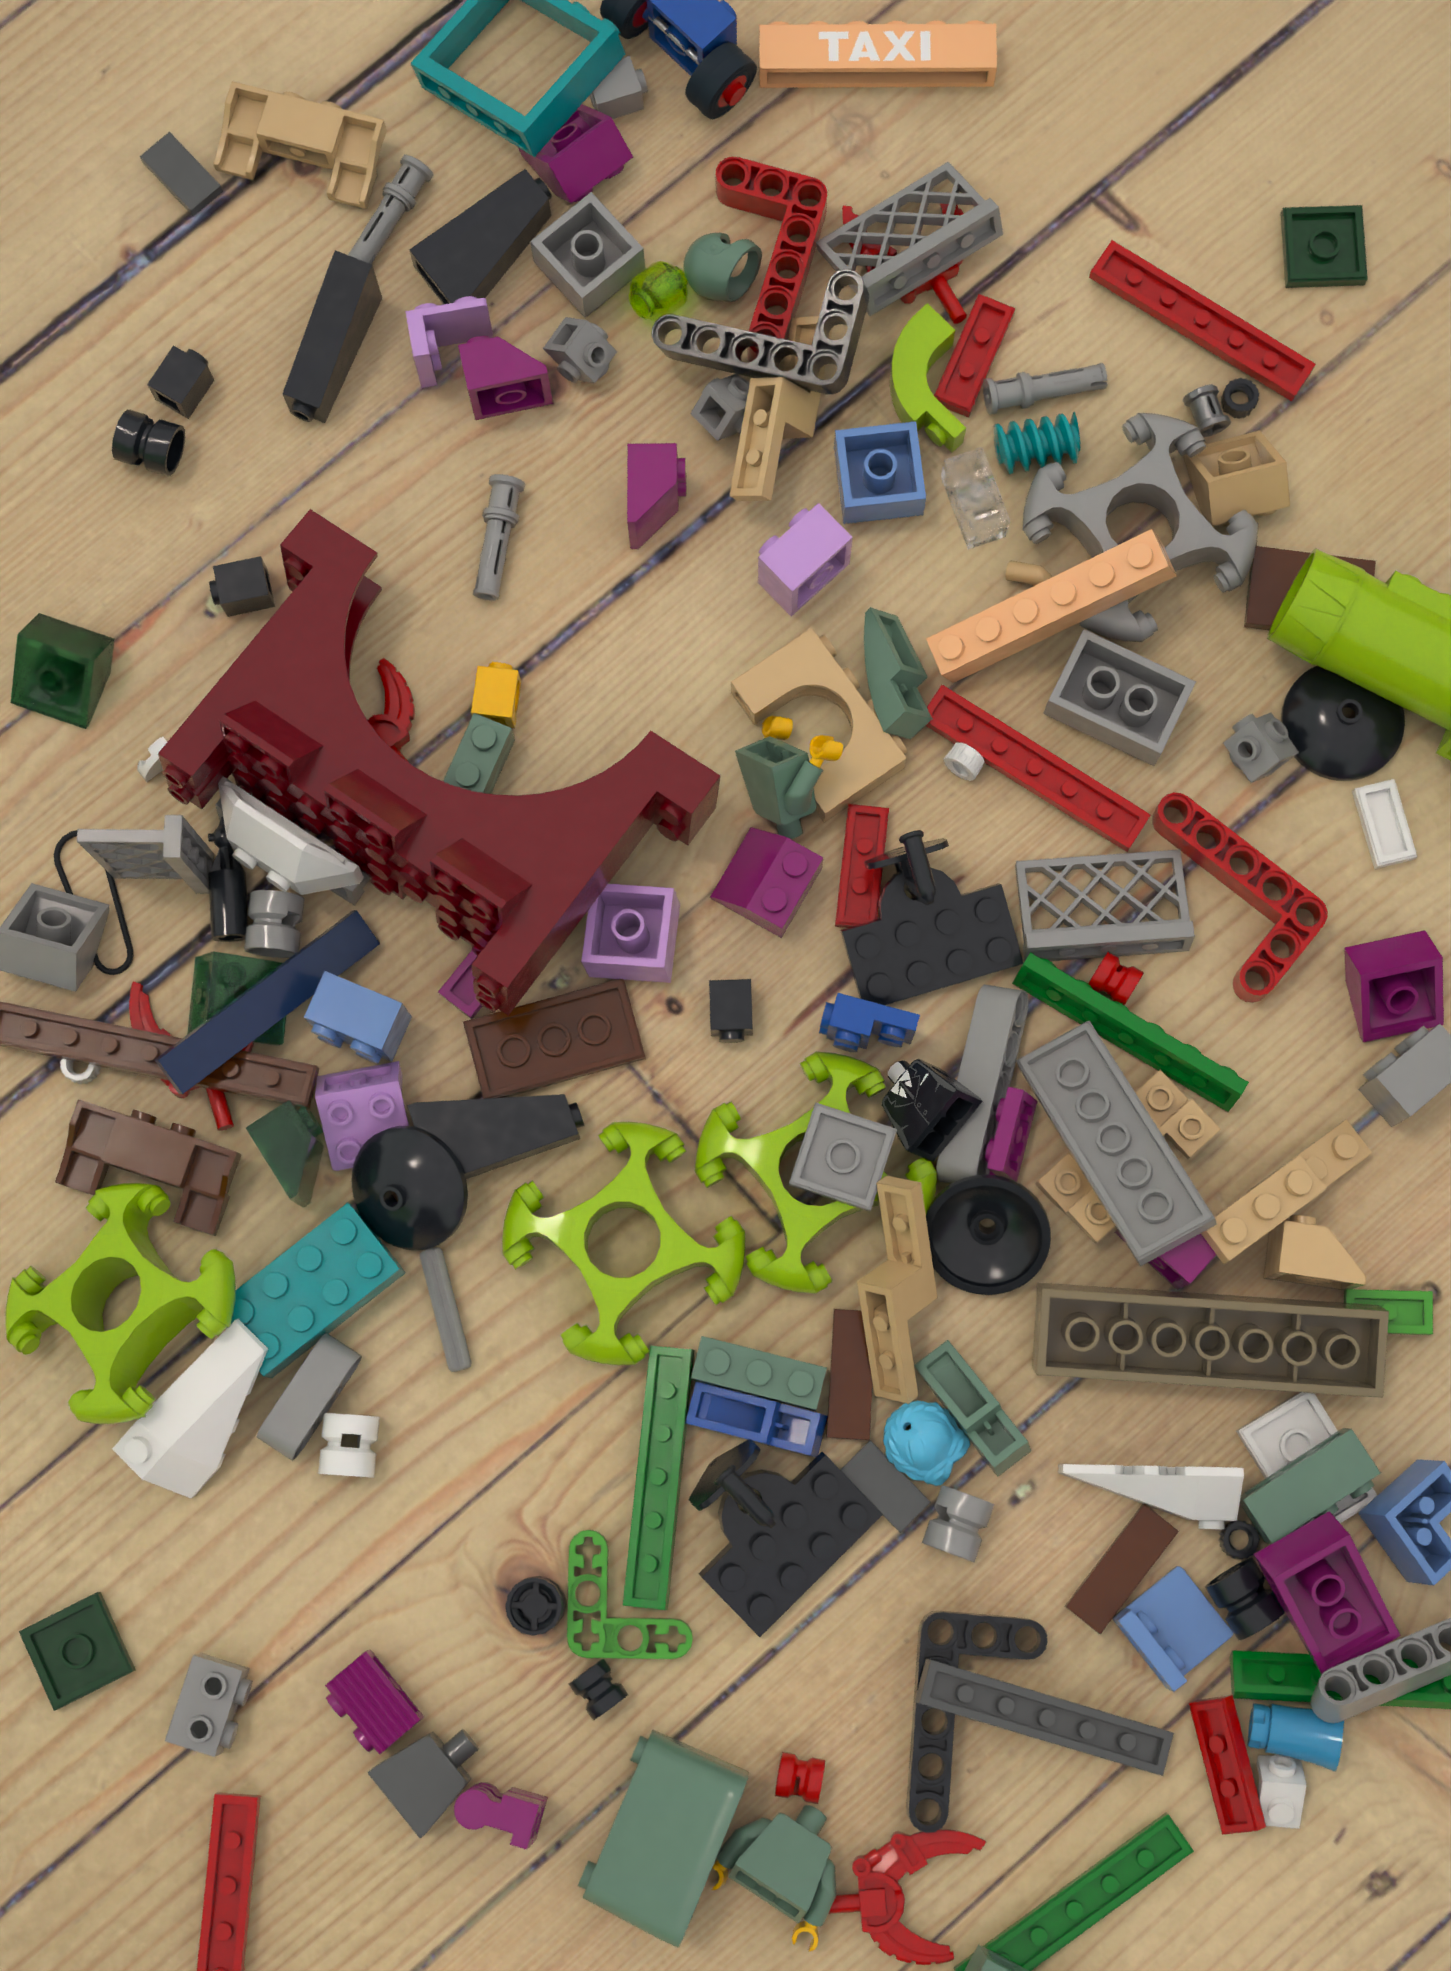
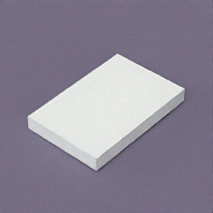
(1290, 1432)

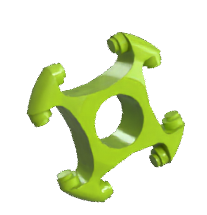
(762, 1159)
(627, 1190)
(80, 1294)

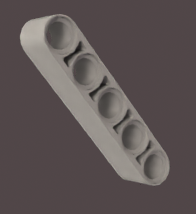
(987, 1072)
(1387, 1666)

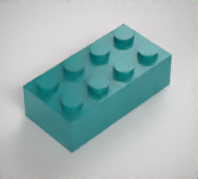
(314, 1287)

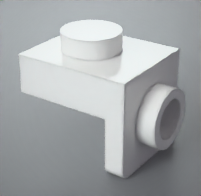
(1281, 1790)

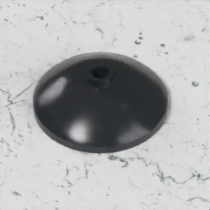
(1331, 742)
(423, 1176)
(987, 1257)

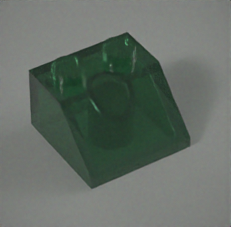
(61, 669)
(291, 1148)

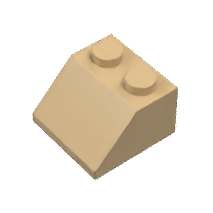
(1238, 477)
(1310, 1256)

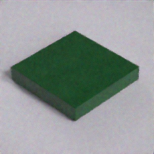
(1323, 246)
(77, 1651)

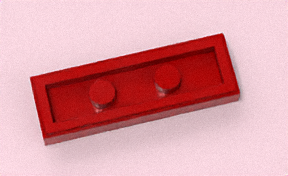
(974, 355)
(858, 885)
(1227, 1765)

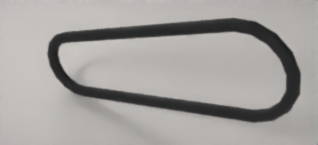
(102, 968)

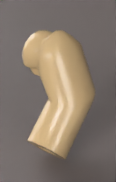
(1026, 573)

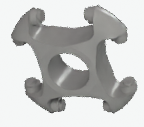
(1148, 482)

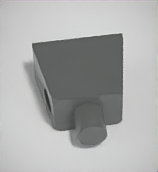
(425, 1778)

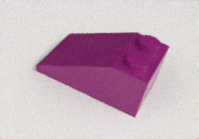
(1327, 1592)

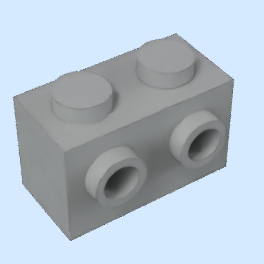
(209, 1705)

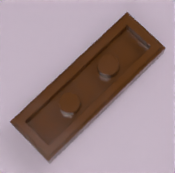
(849, 1379)
(1121, 1568)

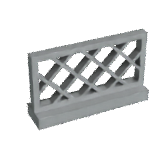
(926, 254)
(152, 854)
(1116, 937)

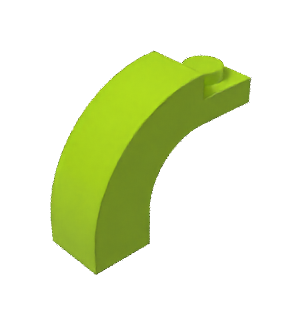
(916, 350)

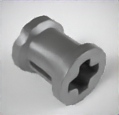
(1207, 410)

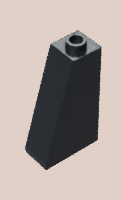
(484, 240)
(332, 337)
(499, 1130)

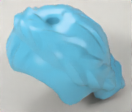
(929, 1446)

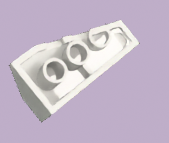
(191, 1422)
(1187, 1492)

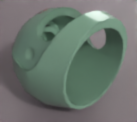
(712, 261)

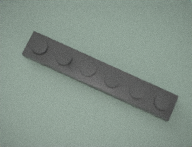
(1044, 1717)

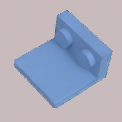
(1173, 1627)

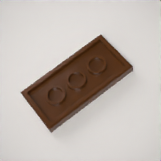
(554, 1040)

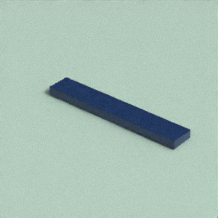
(266, 1002)

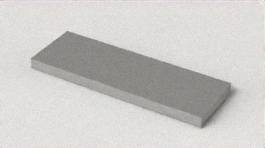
(1116, 1143)

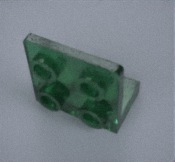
(220, 980)

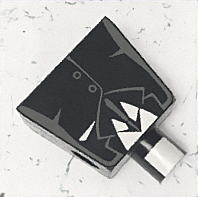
(926, 1106)

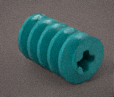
(1037, 443)

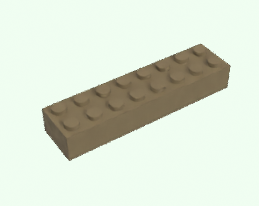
(1210, 1340)

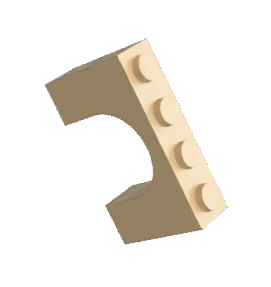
(809, 669)

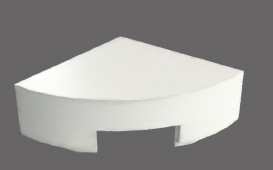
(152, 766)

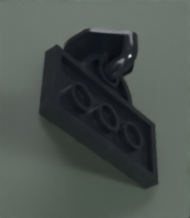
(929, 938)
(783, 1533)

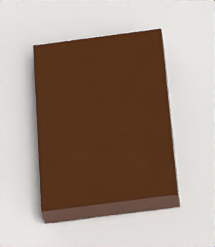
(1271, 578)

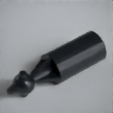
(227, 891)

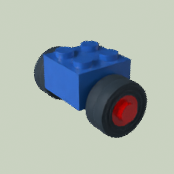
(699, 39)

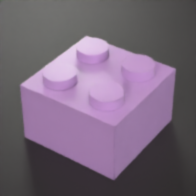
(803, 558)
(632, 933)

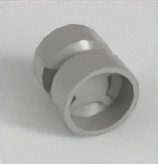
(274, 923)
(958, 1523)

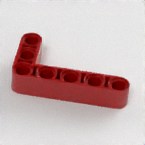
(795, 220)
(1248, 887)

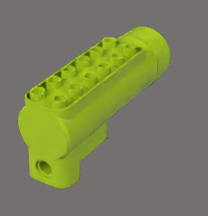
(1373, 634)

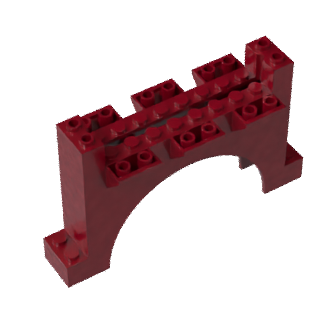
(495, 867)

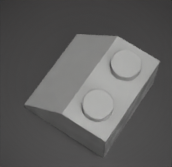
(52, 937)

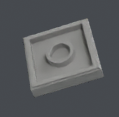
(842, 1157)

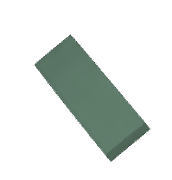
(894, 675)
(973, 1408)

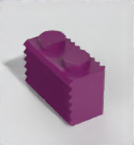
(372, 1702)

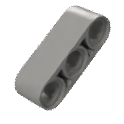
(309, 1396)

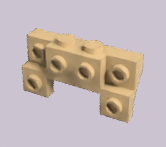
(303, 132)
(1176, 1118)

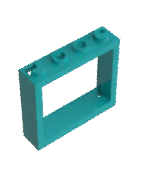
(556, 105)

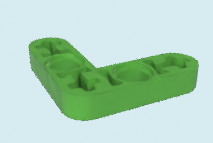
(610, 1626)

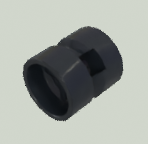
(141, 440)
(1243, 1595)
(535, 1605)

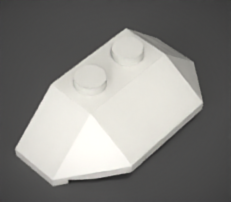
(281, 847)

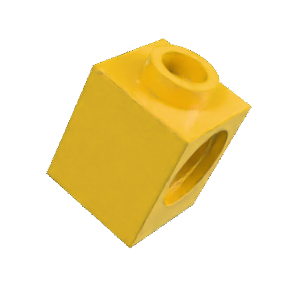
(497, 693)

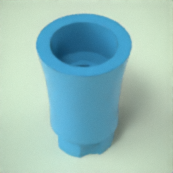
(1295, 1734)

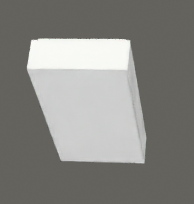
(1384, 824)

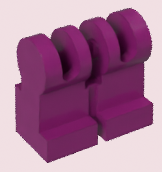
(511, 1811)

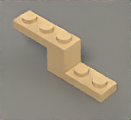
(772, 413)
(1285, 1191)
(897, 1289)

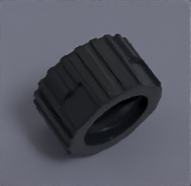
(1239, 410)
(1252, 1544)

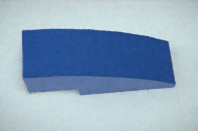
(756, 1419)

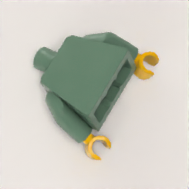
(781, 775)
(784, 1866)

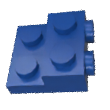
(854, 1019)

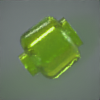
(658, 290)

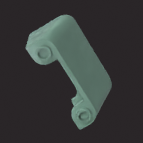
(665, 1837)

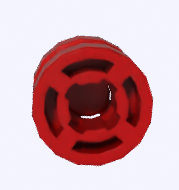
(1115, 979)
(809, 1780)

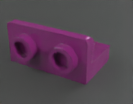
(1014, 1121)

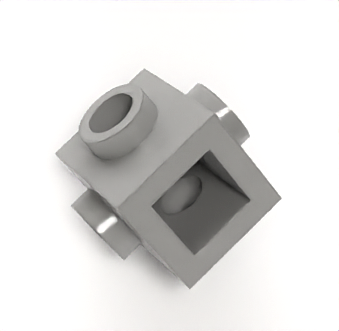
(580, 350)
(722, 406)
(1260, 746)

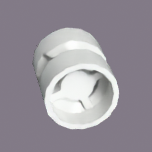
(348, 1460)

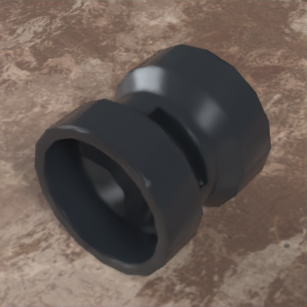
(597, 1688)

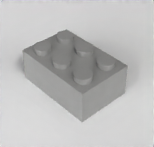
(1119, 697)

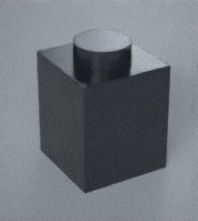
(181, 381)
(242, 586)
(730, 1009)

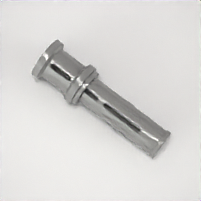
(398, 197)
(1026, 389)
(500, 519)

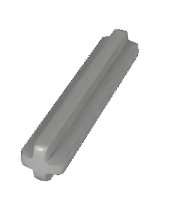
(445, 1309)

